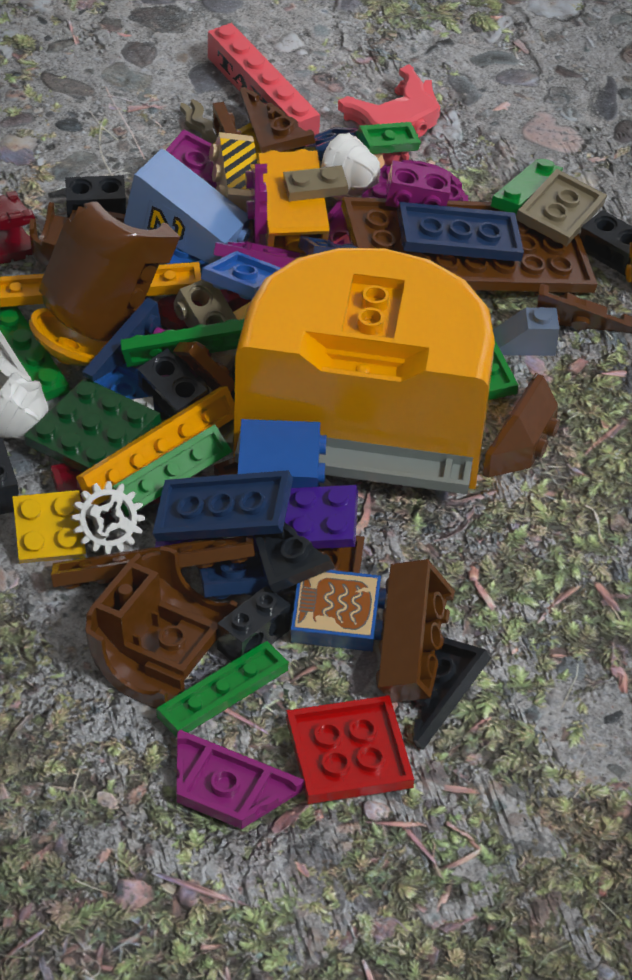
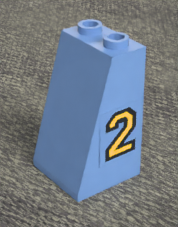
(194, 209)

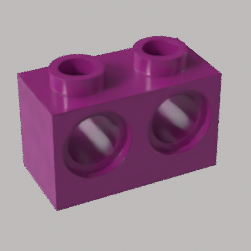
(417, 185)

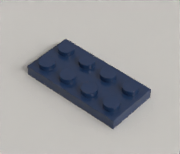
(459, 231)
(223, 506)

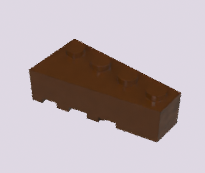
(412, 630)

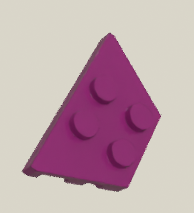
(272, 255)
(229, 783)

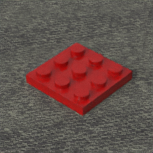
(349, 749)

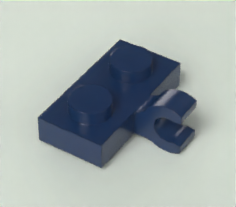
(316, 245)

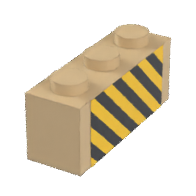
(231, 159)

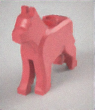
(415, 106)

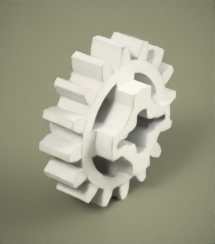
(121, 524)

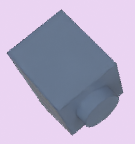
(529, 333)

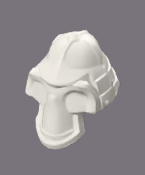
(359, 165)
(20, 402)

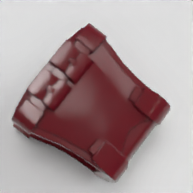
(13, 239)

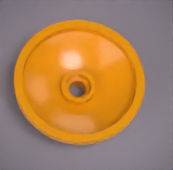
(61, 341)

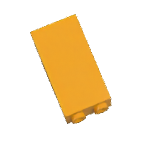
(295, 218)

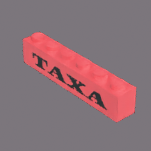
(250, 69)

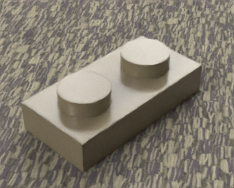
(315, 183)

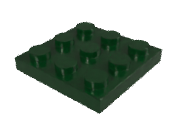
(90, 425)

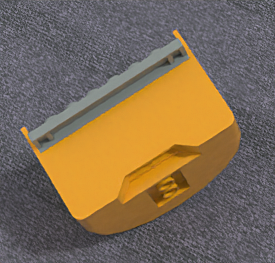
(379, 355)

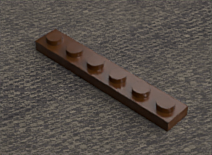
(106, 567)

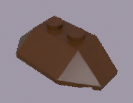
(525, 431)

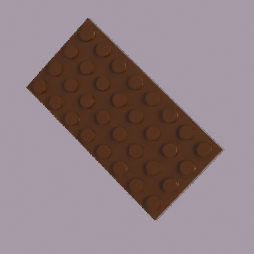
(543, 262)

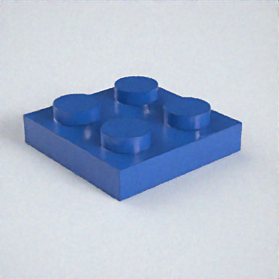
(238, 274)

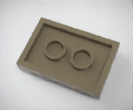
(561, 207)

